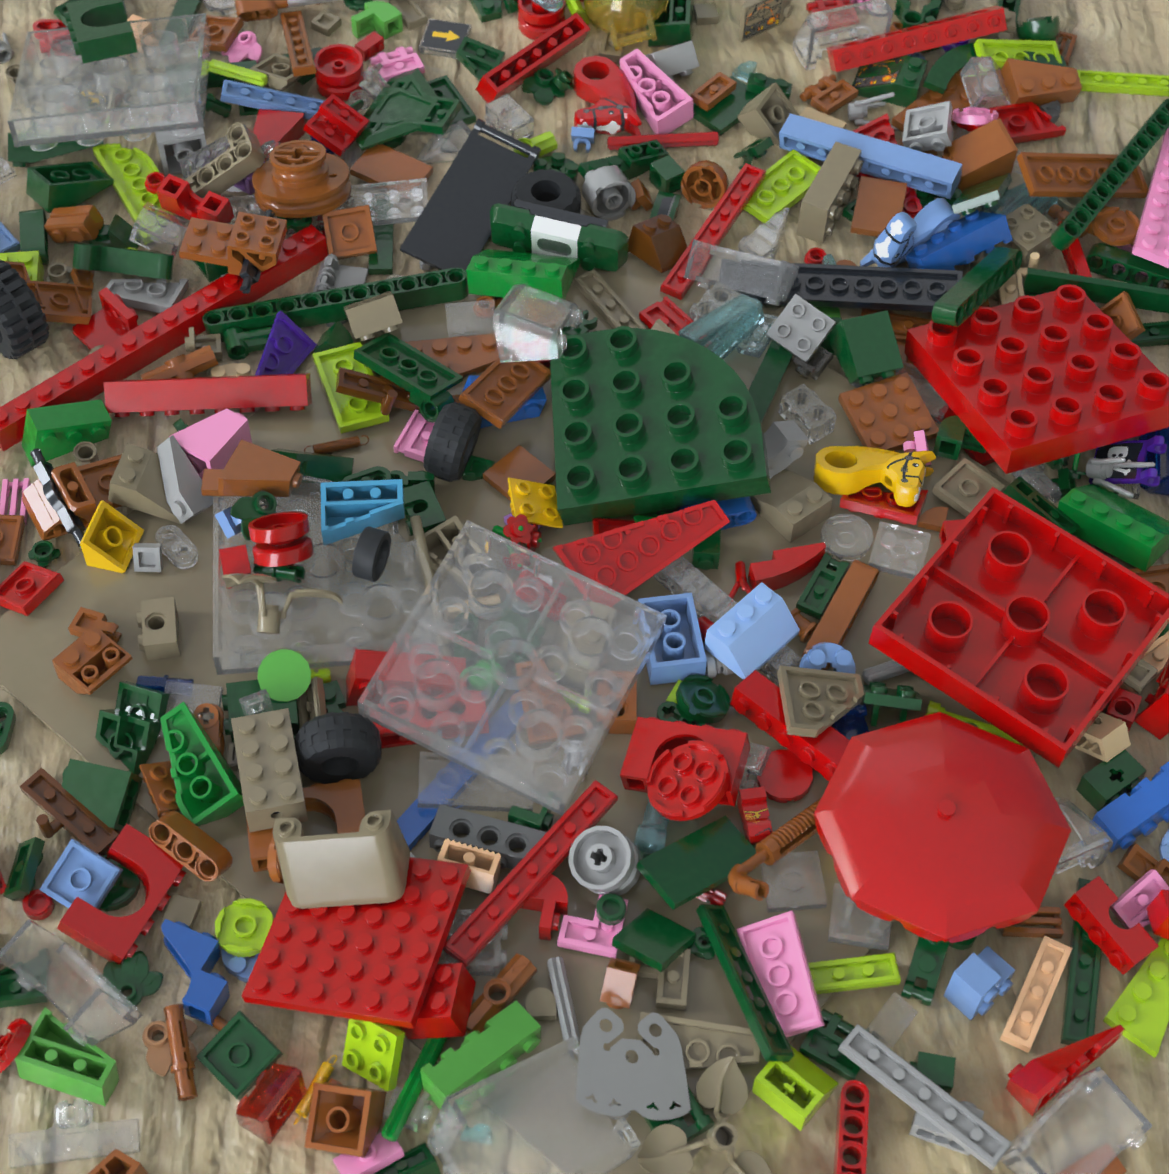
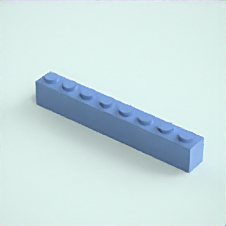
(879, 157)

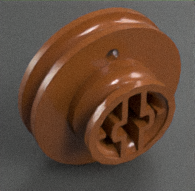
(301, 180)

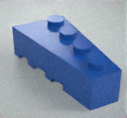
(1138, 813)

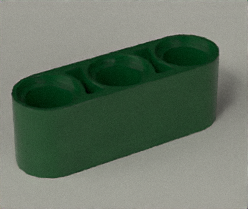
(33, 233)

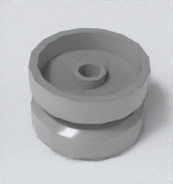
(589, 856)

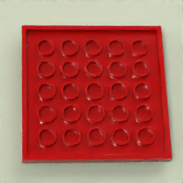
(364, 957)

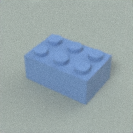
(680, 646)

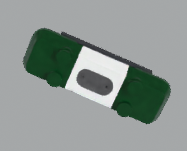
(559, 233)

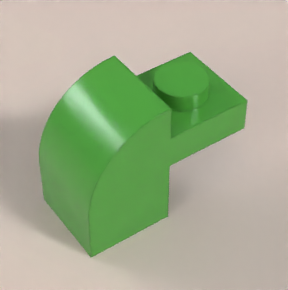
(379, 17)

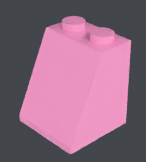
(213, 440)

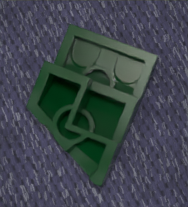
(133, 724)

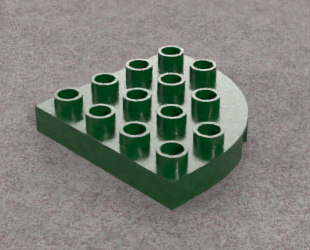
(650, 426)

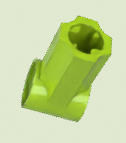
(544, 141)

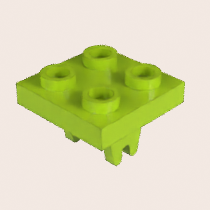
(374, 1052)

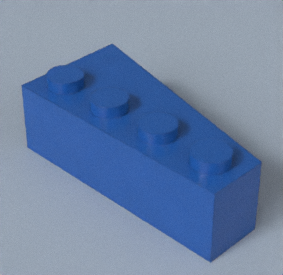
(961, 242)

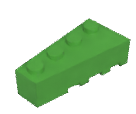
(482, 1053)

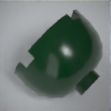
(1038, 28)

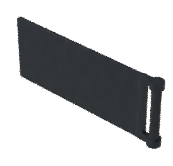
(458, 213)

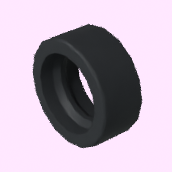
(371, 554)

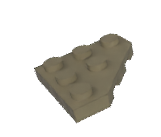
(816, 698)

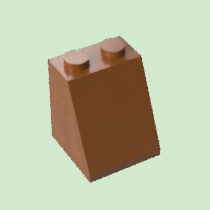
(983, 154)

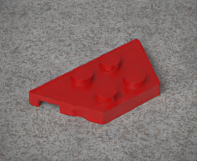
(1027, 122)

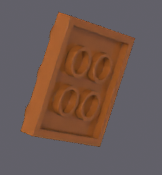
(888, 413)

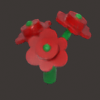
(520, 531)

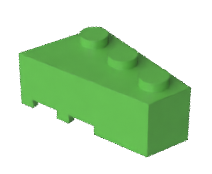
(64, 1065)

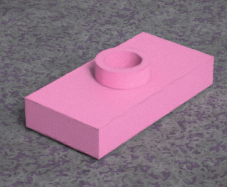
(380, 1154)

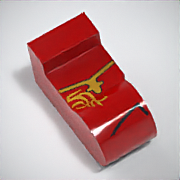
(754, 814)

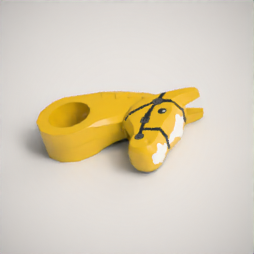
(852, 468)

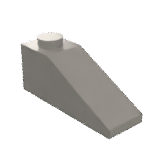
(181, 482)

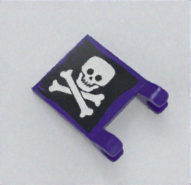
(1133, 452)

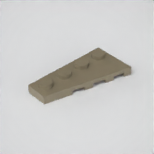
(707, 1042)

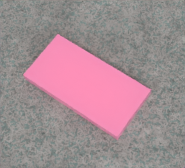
(783, 971)

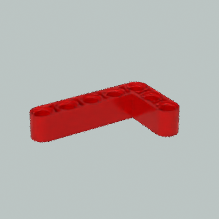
(857, 1115)

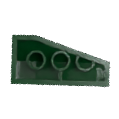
(22, 155)

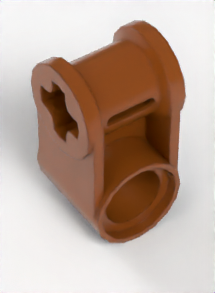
(215, 726)

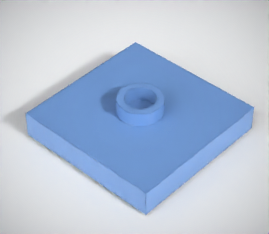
(82, 875)

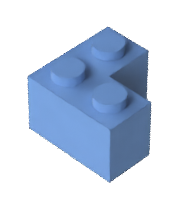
(979, 982)

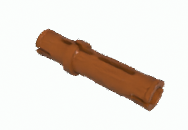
(180, 1052)

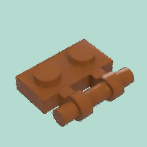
(833, 95)

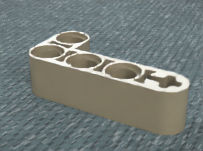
(230, 166)

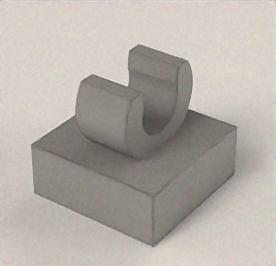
(147, 557)

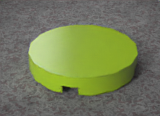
(243, 927)

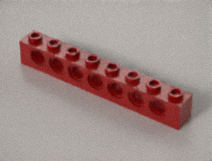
(917, 38)

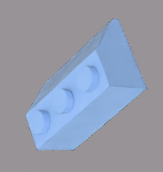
(751, 631)

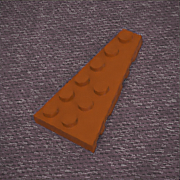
(462, 353)

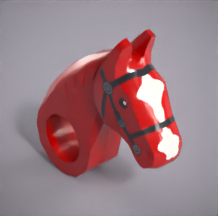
(612, 97)

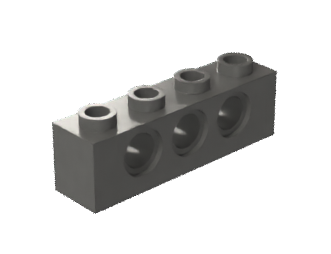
(480, 828)

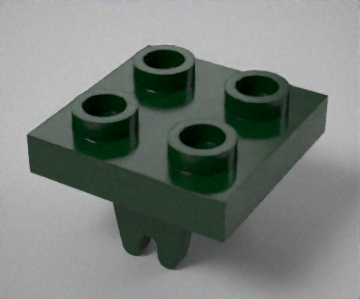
(880, 695)

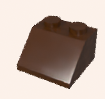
(657, 242)

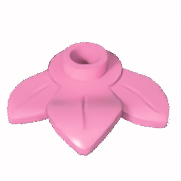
(244, 47)

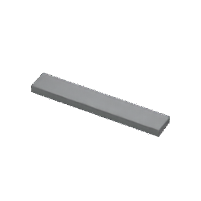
(925, 1097)

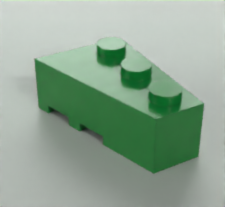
(63, 426)

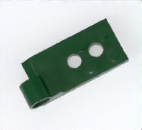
(412, 371)

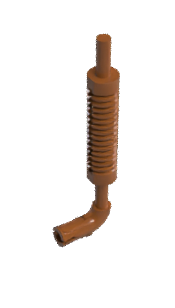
(771, 851)

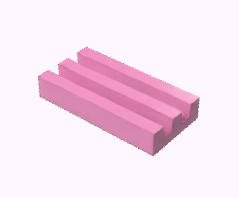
(15, 486)

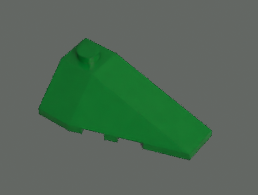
(201, 775)

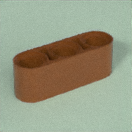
(190, 846)

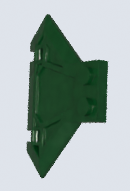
(407, 108)

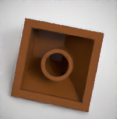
(344, 1118)

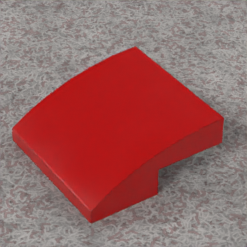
(336, 125)

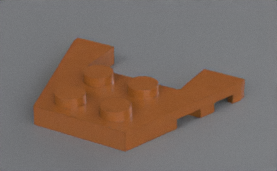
(61, 300)

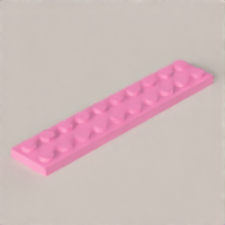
(1153, 230)

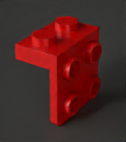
(108, 323)

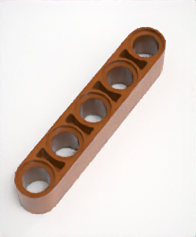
(844, 606)

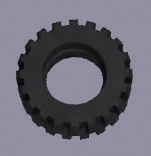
(21, 316)

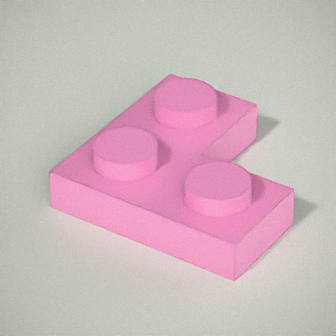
(589, 935)

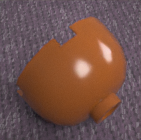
(704, 184)

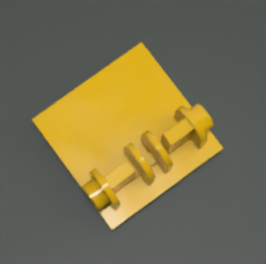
(534, 501)

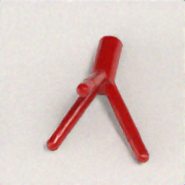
(741, 579)

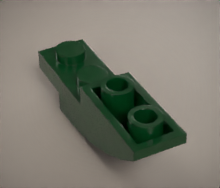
(631, 159)

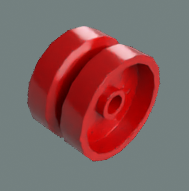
(535, 20)
(338, 70)
(281, 539)

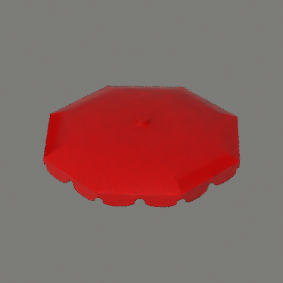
(941, 828)

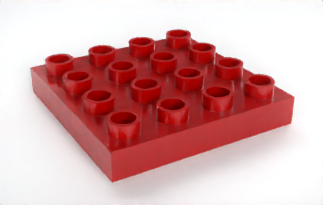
(1042, 378)
(1023, 625)

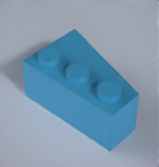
(359, 504)

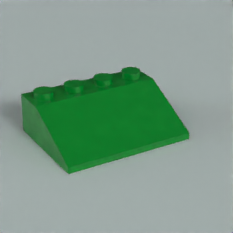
(496, 272)
(1117, 525)

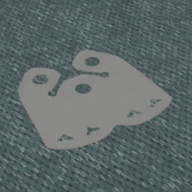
(636, 1084)

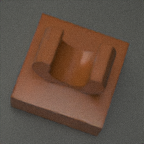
(643, 196)

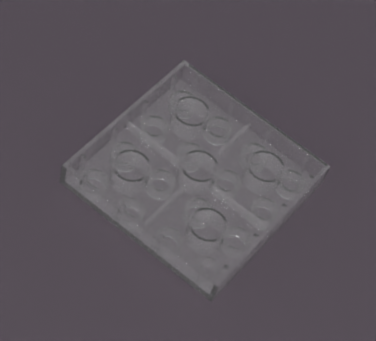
(116, 96)
(513, 667)

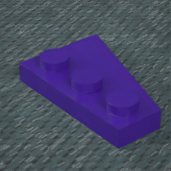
(285, 347)

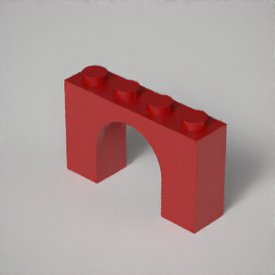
(655, 736)
(112, 935)

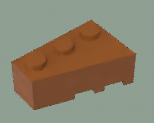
(1040, 82)

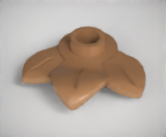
(159, 1052)

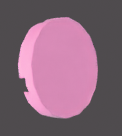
(974, 116)

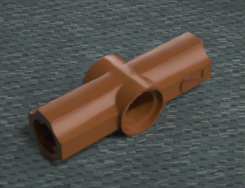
(184, 365)
(509, 982)

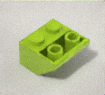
(794, 1088)

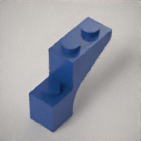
(197, 956)

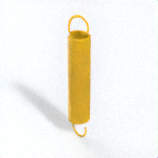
(322, 1076)

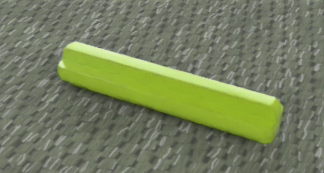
(238, 73)

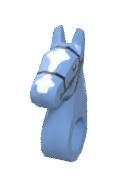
(906, 233)

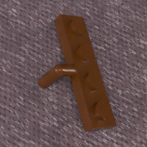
(374, 389)
(67, 813)

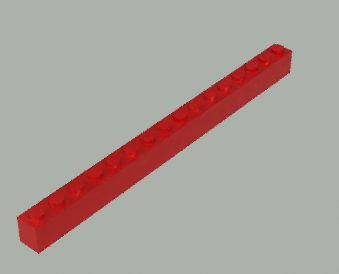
(158, 335)

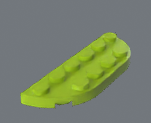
(129, 173)

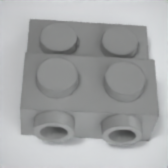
(928, 127)

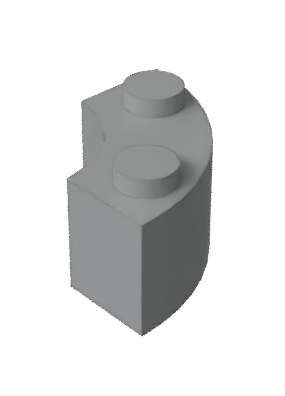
(784, 445)

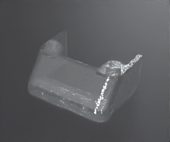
(741, 271)
(70, 983)

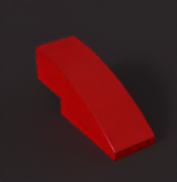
(786, 566)

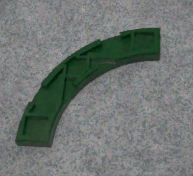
(948, 66)

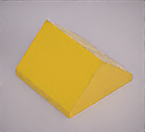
(110, 539)

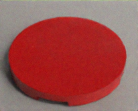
(688, 781)

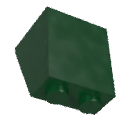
(866, 348)

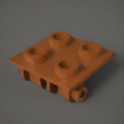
(160, 786)

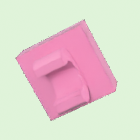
(919, 444)

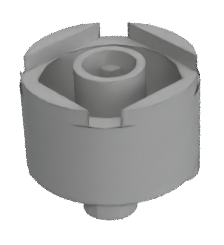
(608, 192)

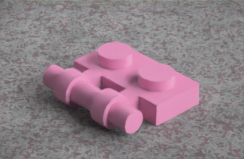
(397, 62)

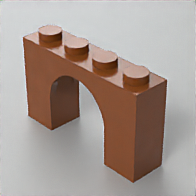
(337, 800)

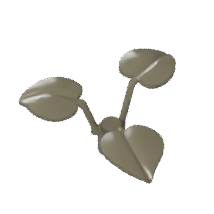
(268, 614)
(718, 1088)

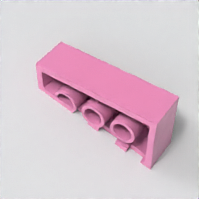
(656, 95)

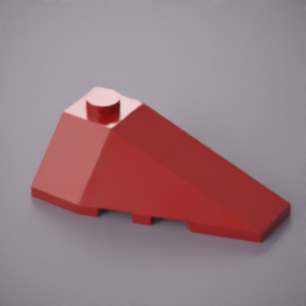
(1049, 1074)

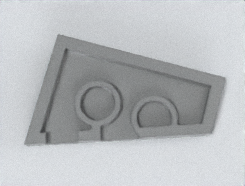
(149, 296)

